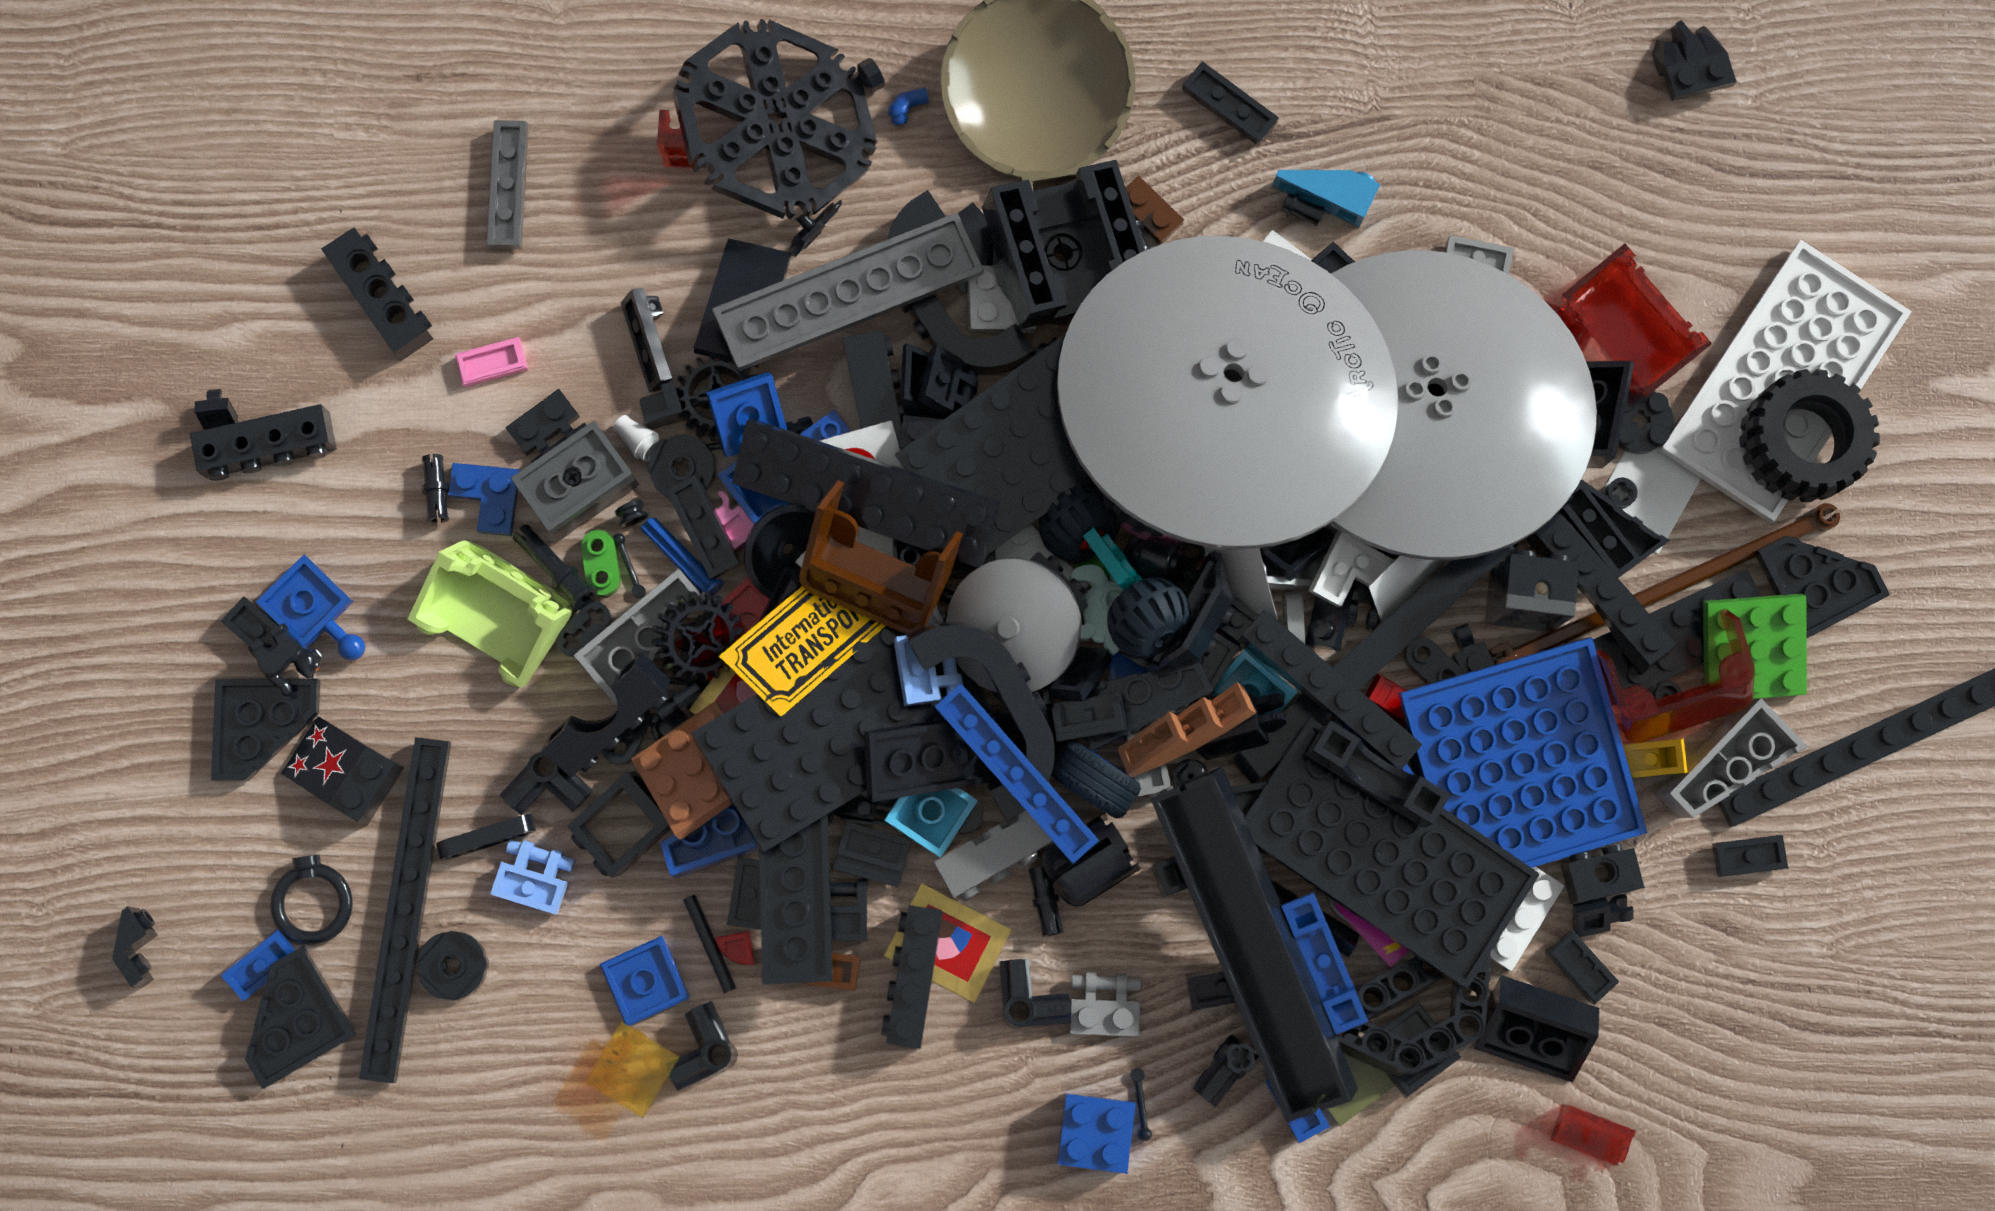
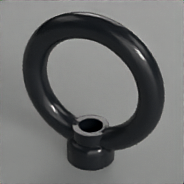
(304, 868)

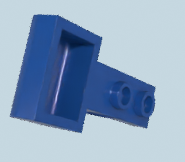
(758, 504)

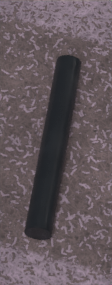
(709, 943)

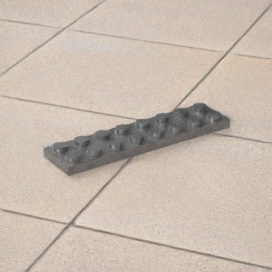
(847, 291)

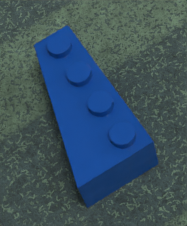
(711, 844)

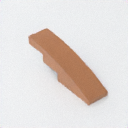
(1182, 733)

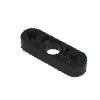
(486, 837)

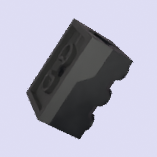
(575, 481)
(1532, 591)

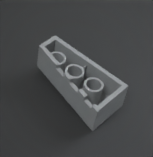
(1729, 759)
(992, 855)

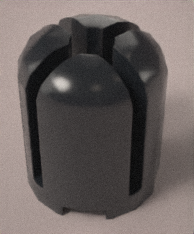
(1096, 870)

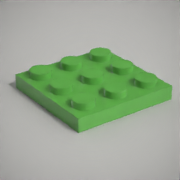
(1775, 638)

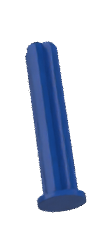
(680, 556)

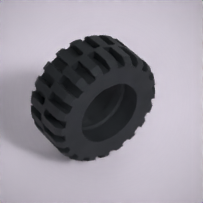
(1842, 411)

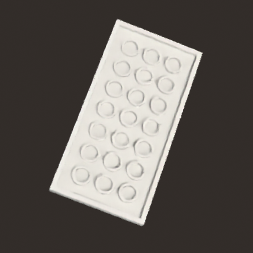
(1807, 320)

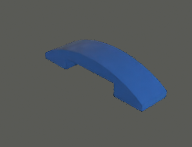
(1324, 963)

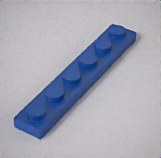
(1016, 773)

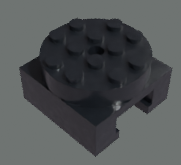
(1081, 220)

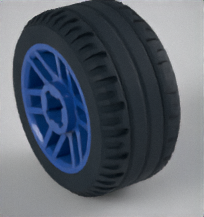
(1095, 779)

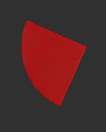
(737, 947)

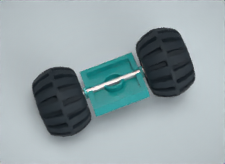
(1149, 611)

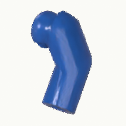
(903, 102)

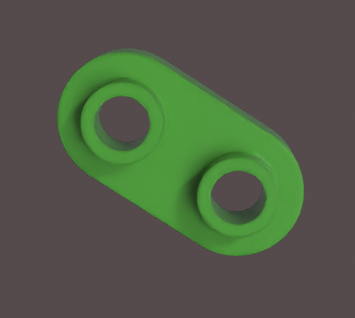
(601, 562)

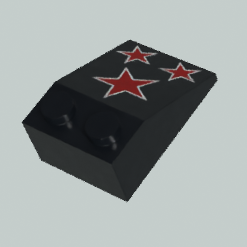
(342, 771)

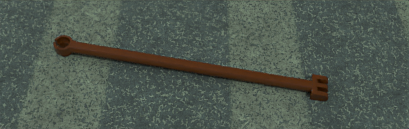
(1673, 585)

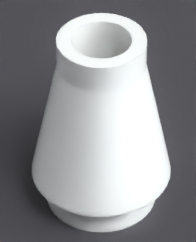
(636, 437)

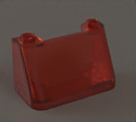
(1633, 321)

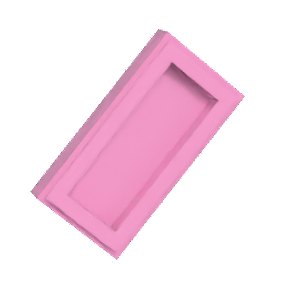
(491, 362)

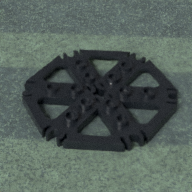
(757, 132)

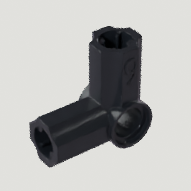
(531, 784)
(1041, 1009)
(709, 1034)
(1230, 1063)

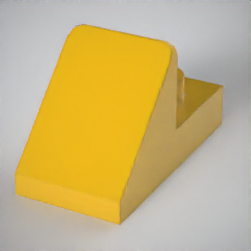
(1656, 758)

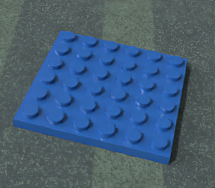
(1529, 753)

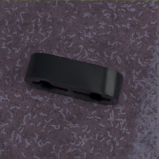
(579, 623)

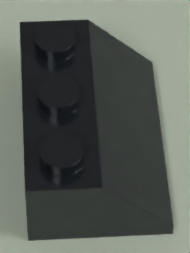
(1611, 388)
(1538, 1028)

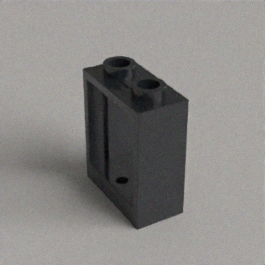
(639, 792)

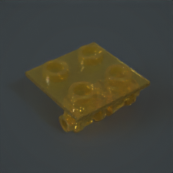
(632, 1069)

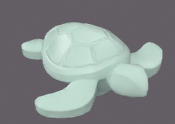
(1099, 600)

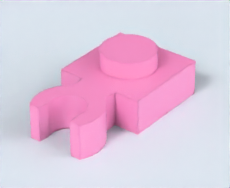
(734, 521)

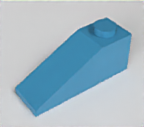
(1339, 191)

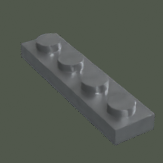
(507, 184)

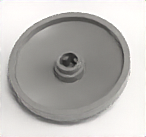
(1026, 612)

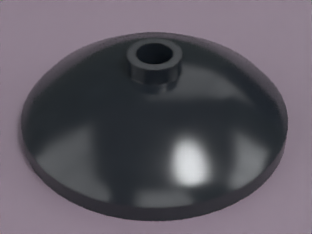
(765, 544)

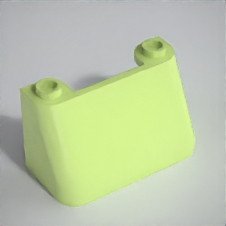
(491, 608)

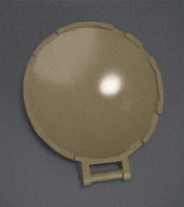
(1038, 85)

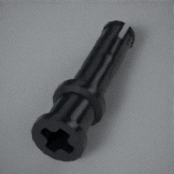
(563, 577)

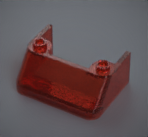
(1644, 719)

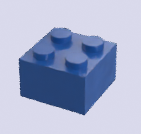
(1096, 1133)

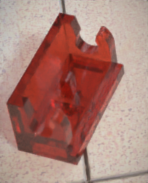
(671, 143)
(1592, 1135)

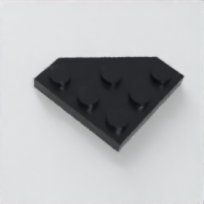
(1831, 582)
(257, 723)
(294, 1019)

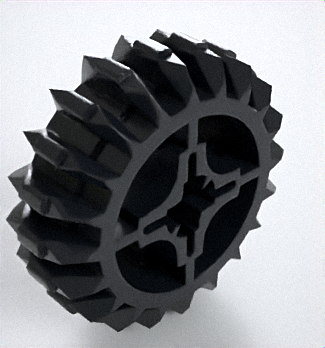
(712, 370)
(690, 647)

